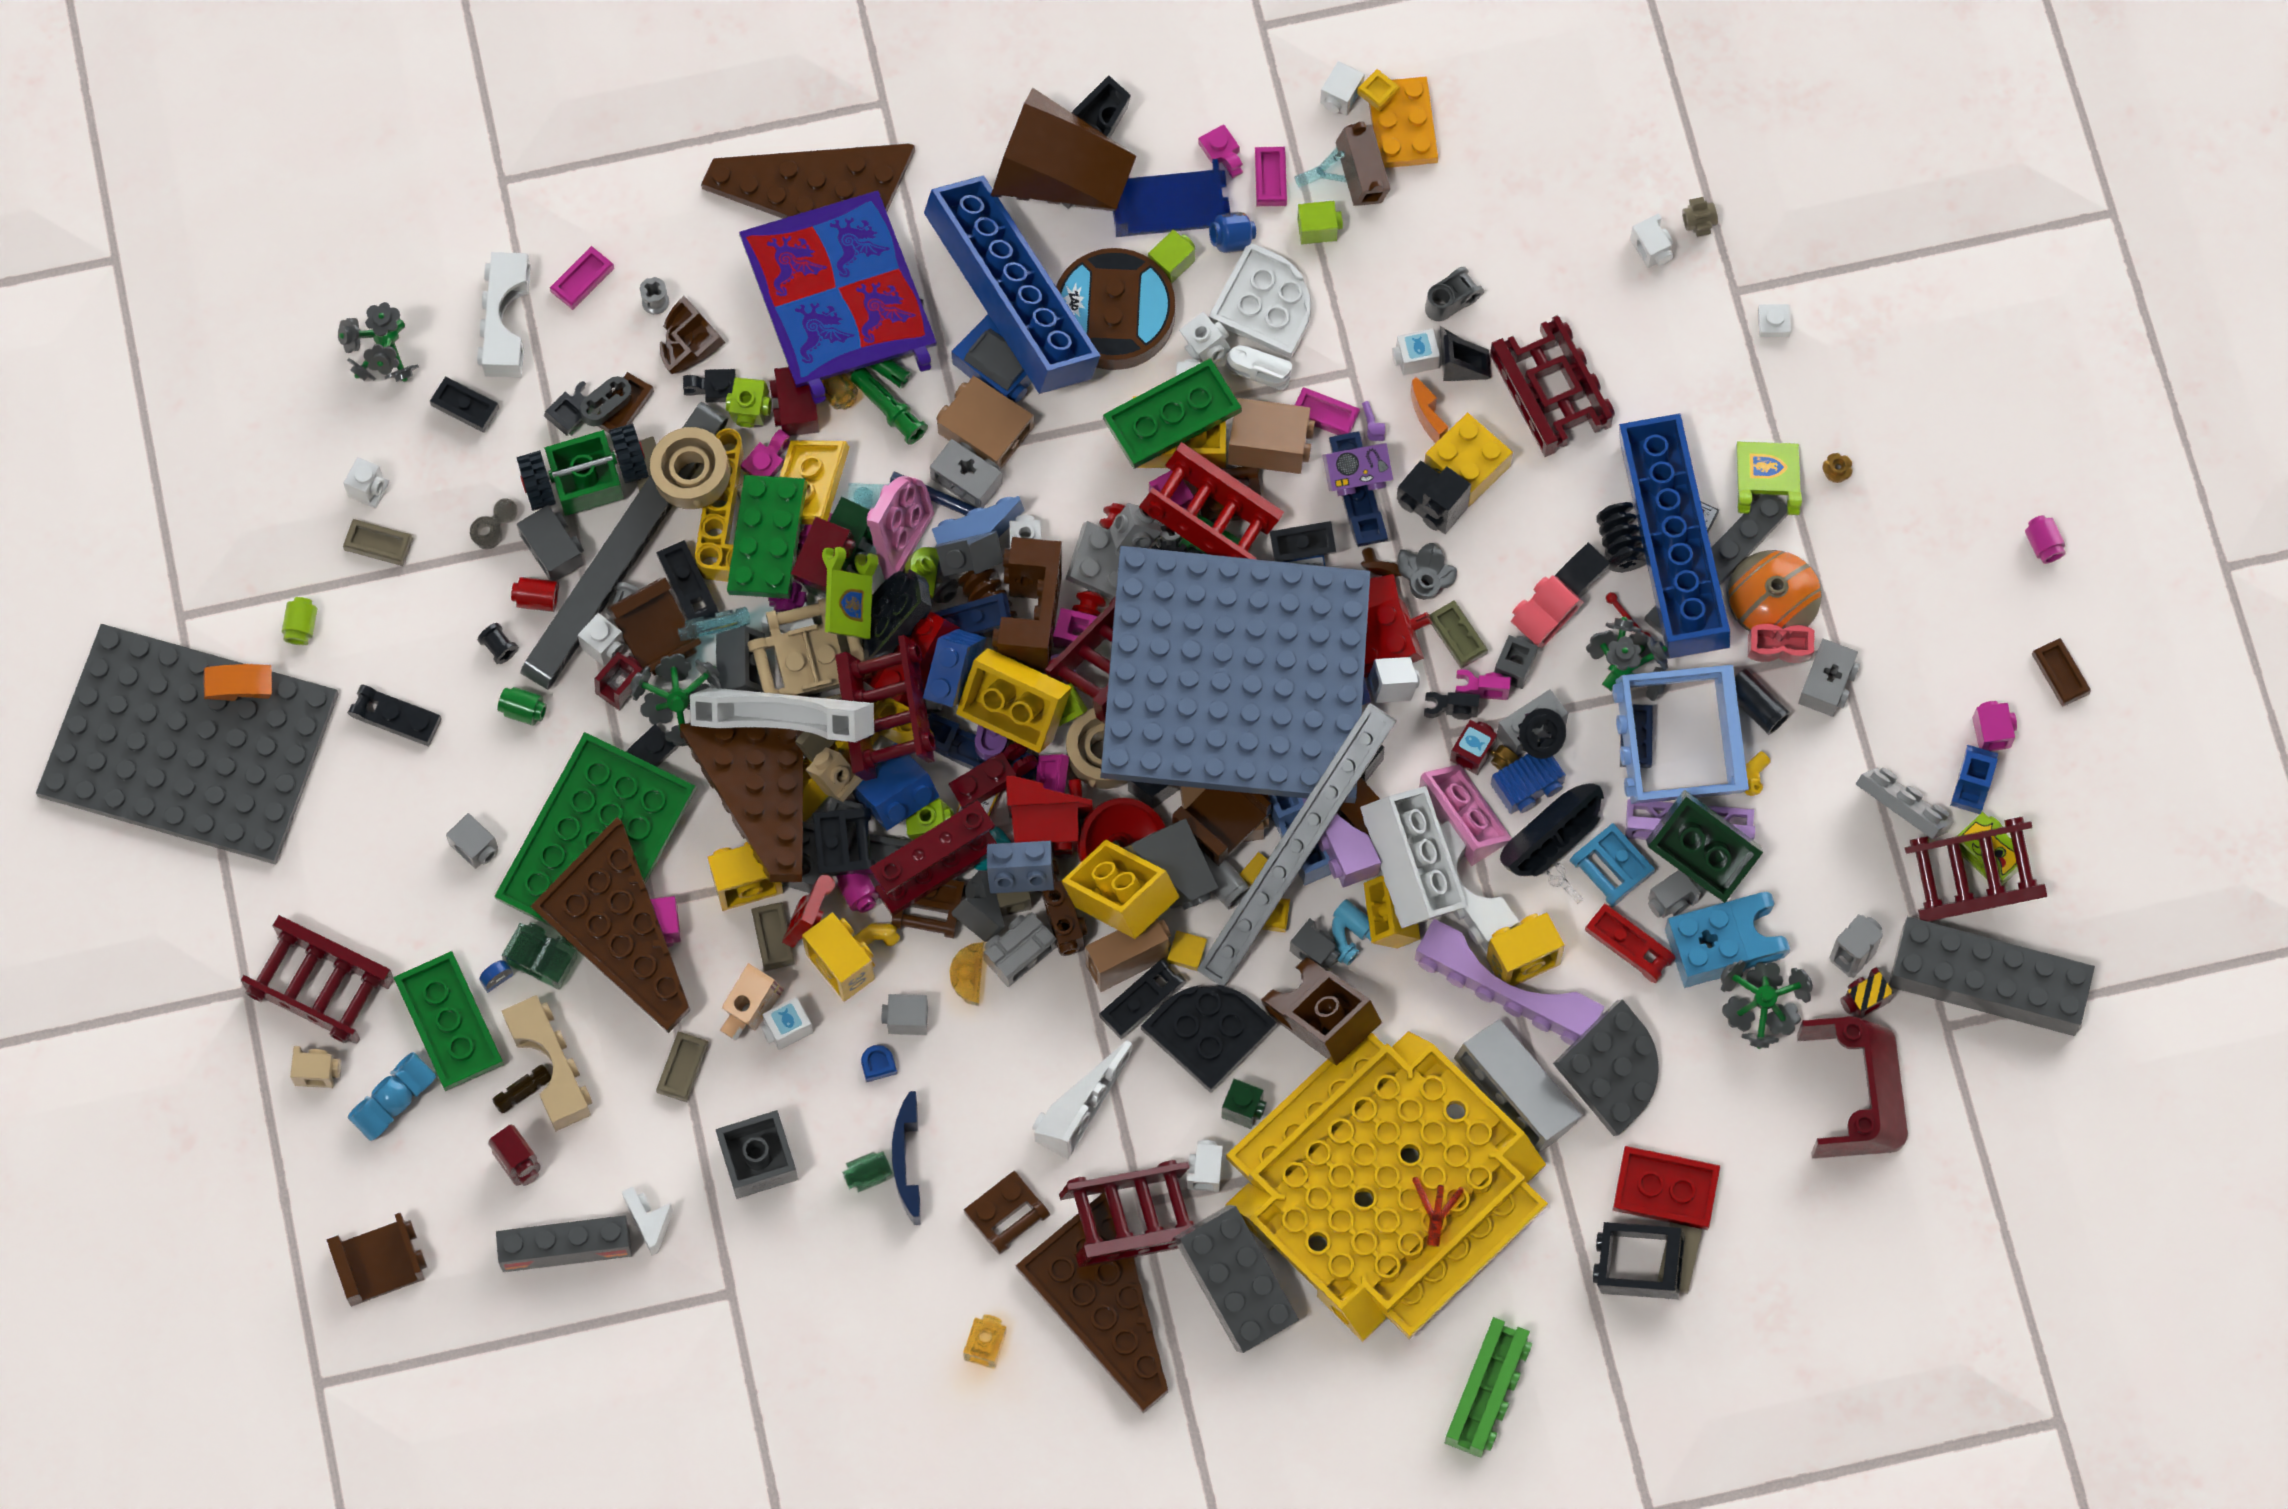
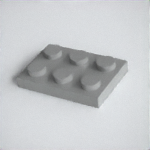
(1905, 802)

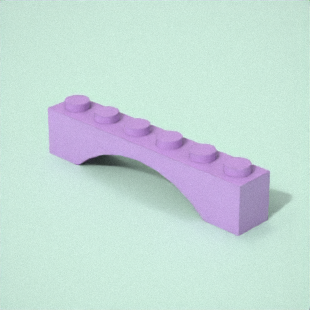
(1349, 852)
(1448, 953)

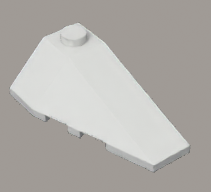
(1073, 1112)

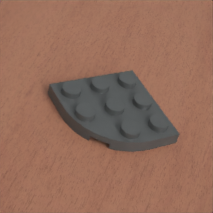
(1613, 1067)

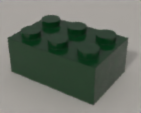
(852, 517)
(1704, 846)

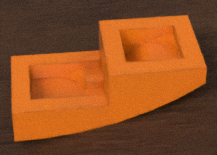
(1424, 406)
(237, 680)

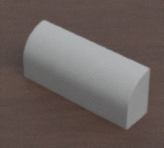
(1517, 1085)

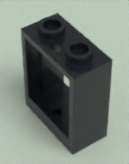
(1672, 1269)

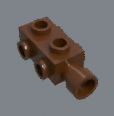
(1063, 918)

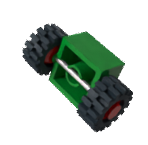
(583, 470)

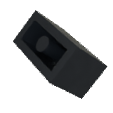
(1303, 542)

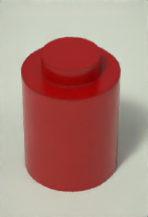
(535, 594)

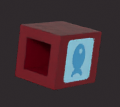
(1474, 746)

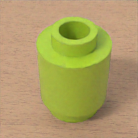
(299, 621)

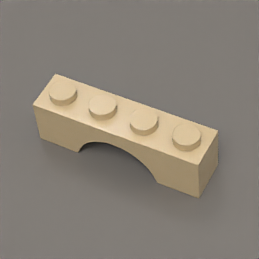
(531, 1029)

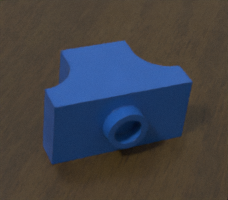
(1974, 779)

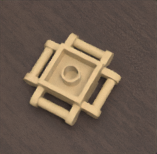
(803, 654)

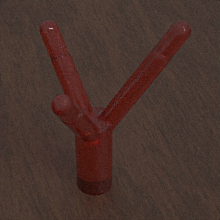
(1436, 1216)

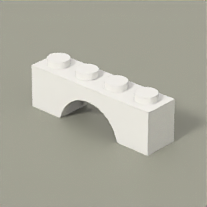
(508, 280)
(1483, 914)

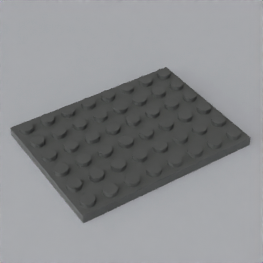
(184, 765)

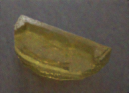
(967, 972)

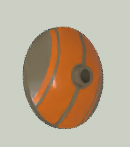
(1757, 603)

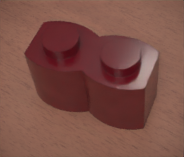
(515, 1156)

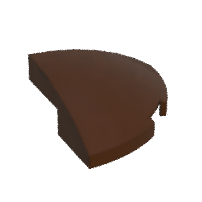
(687, 337)

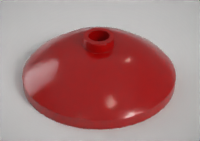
(1119, 821)

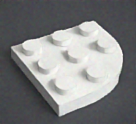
(1264, 301)

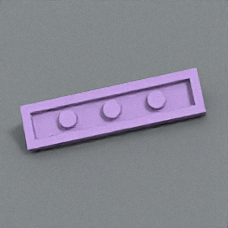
(1643, 826)

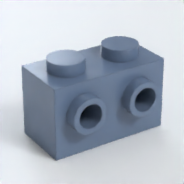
(1020, 867)

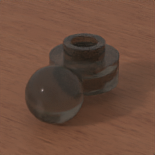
(504, 511)

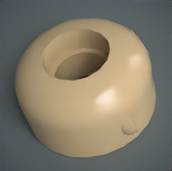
(682, 448)
(1085, 765)

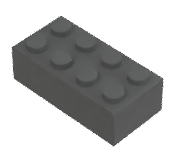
(1236, 1278)

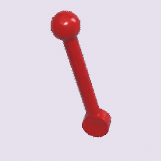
(1611, 598)

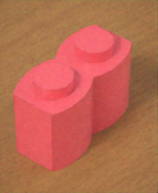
(1546, 610)
(1772, 642)

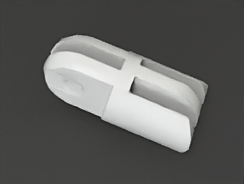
(1259, 367)

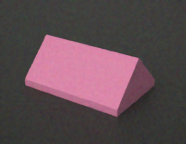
(1462, 805)

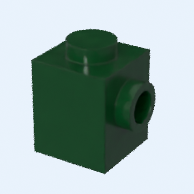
(1243, 1104)

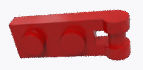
(1629, 942)

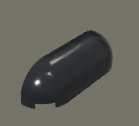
(1553, 831)

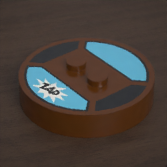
(1121, 305)

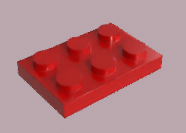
(1666, 1188)

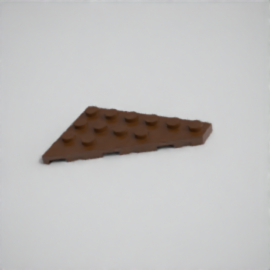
(809, 179)
(760, 786)
(610, 920)
(1100, 1305)

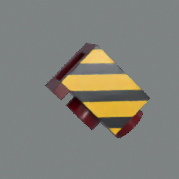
(1867, 995)

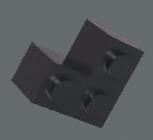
(1434, 496)

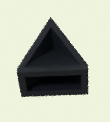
(1463, 359)

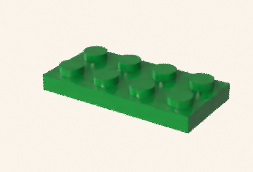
(1172, 413)
(767, 536)
(448, 1021)

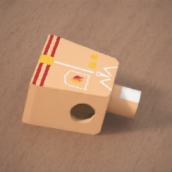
(753, 989)

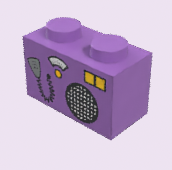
(1357, 468)

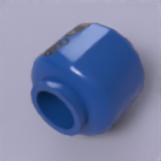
(1232, 232)

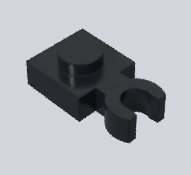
(566, 410)

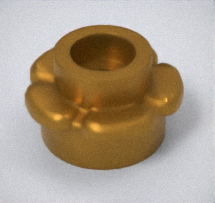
(1837, 475)
(1502, 757)

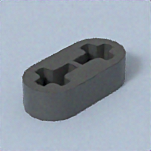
(601, 396)

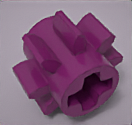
(796, 599)

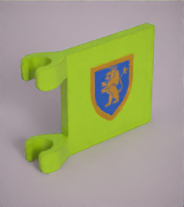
(1769, 471)
(848, 594)

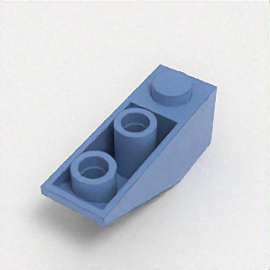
(980, 521)

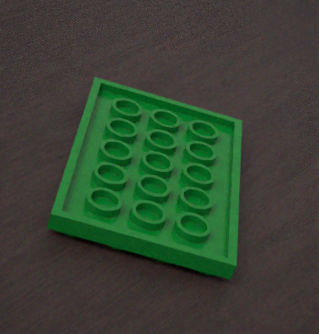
(589, 795)

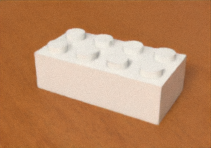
(1413, 856)

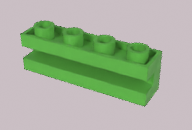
(1487, 1387)

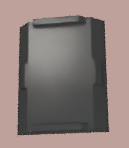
(994, 359)

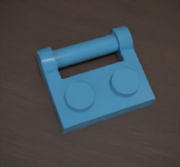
(1619, 857)

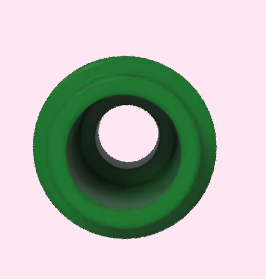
(522, 705)

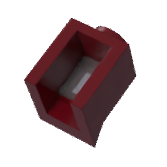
(615, 679)

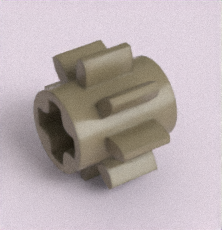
(1700, 216)

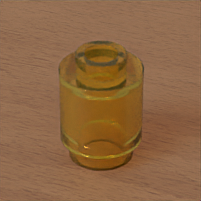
(840, 391)

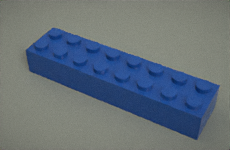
(1011, 284)
(1674, 536)

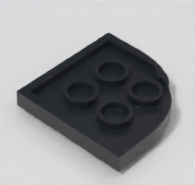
(895, 611)
(1209, 1031)

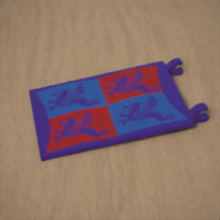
(838, 291)

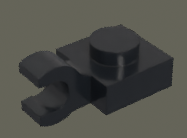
(714, 385)
(1459, 705)

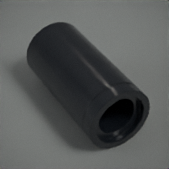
(1759, 702)

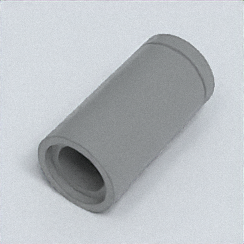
(1230, 883)

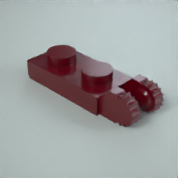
(991, 775)

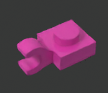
(1222, 146)
(767, 460)
(1488, 686)

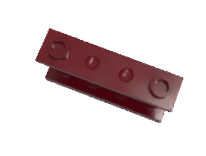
(1083, 649)
(850, 674)
(933, 858)
(1996, 894)
(317, 948)
(1125, 1243)

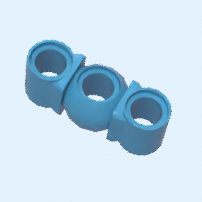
(391, 1096)

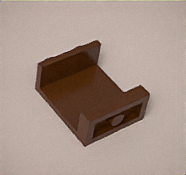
(651, 624)
(1223, 820)
(378, 1261)

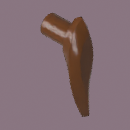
(1376, 566)

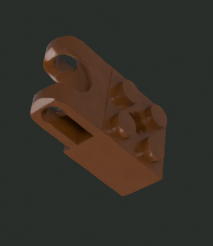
(1324, 1012)

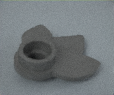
(1426, 566)

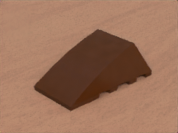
(1061, 159)

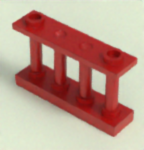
(1221, 487)

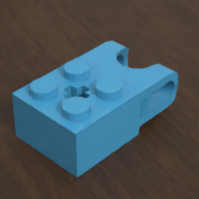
(1732, 936)

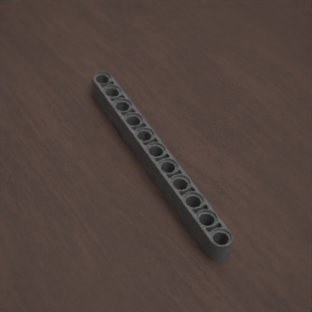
(609, 567)

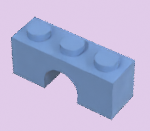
(1283, 813)

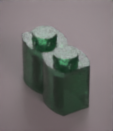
(540, 955)

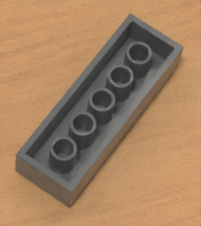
(1991, 976)

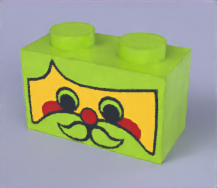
(2002, 848)

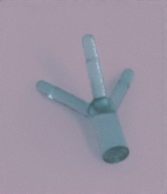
(1318, 172)

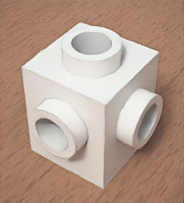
(1205, 338)

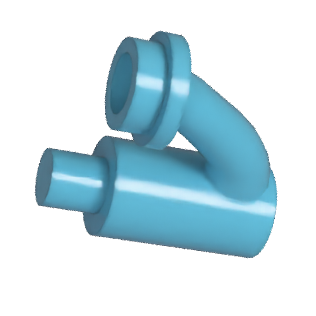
(1357, 922)

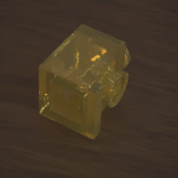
(985, 1352)

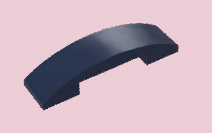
(1360, 507)
(960, 744)
(906, 1122)

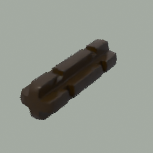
(521, 1088)

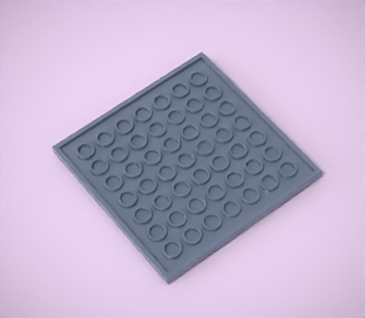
(1232, 671)

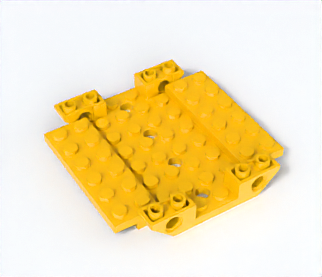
(1347, 1137)

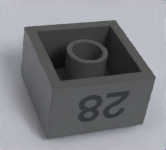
(756, 1154)

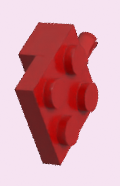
(1392, 633)

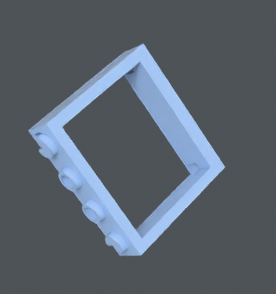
(1729, 725)

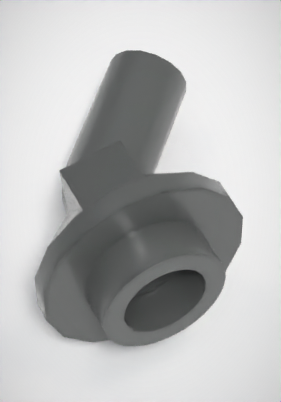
(945, 587)

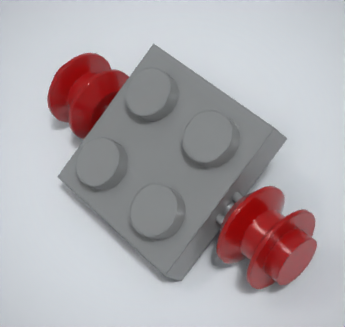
(1095, 563)

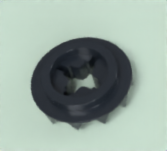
(1553, 726)

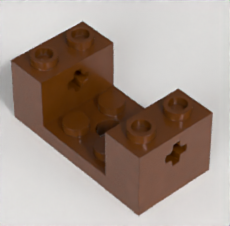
(1032, 572)

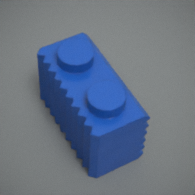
(1526, 781)

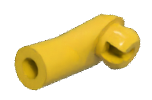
(1753, 769)
(878, 931)

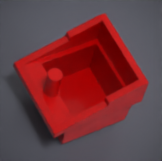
(1046, 813)

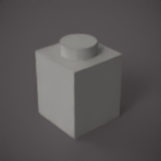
(906, 1014)

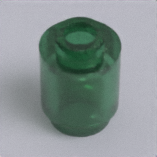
(867, 1171)

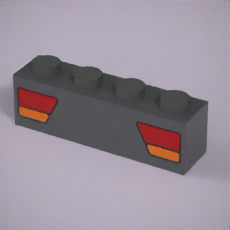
(563, 1243)

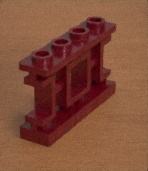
(1530, 396)

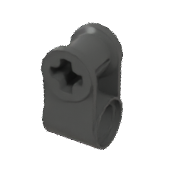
(1456, 291)

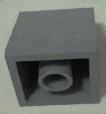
(1180, 855)

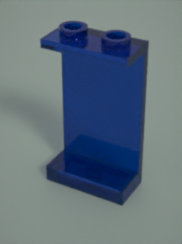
(1171, 202)

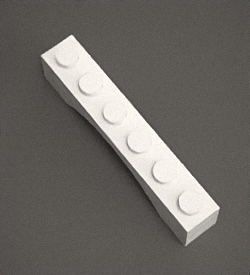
(821, 716)

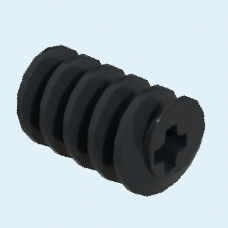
(1618, 537)

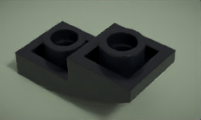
(1583, 569)

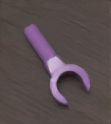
(1375, 431)

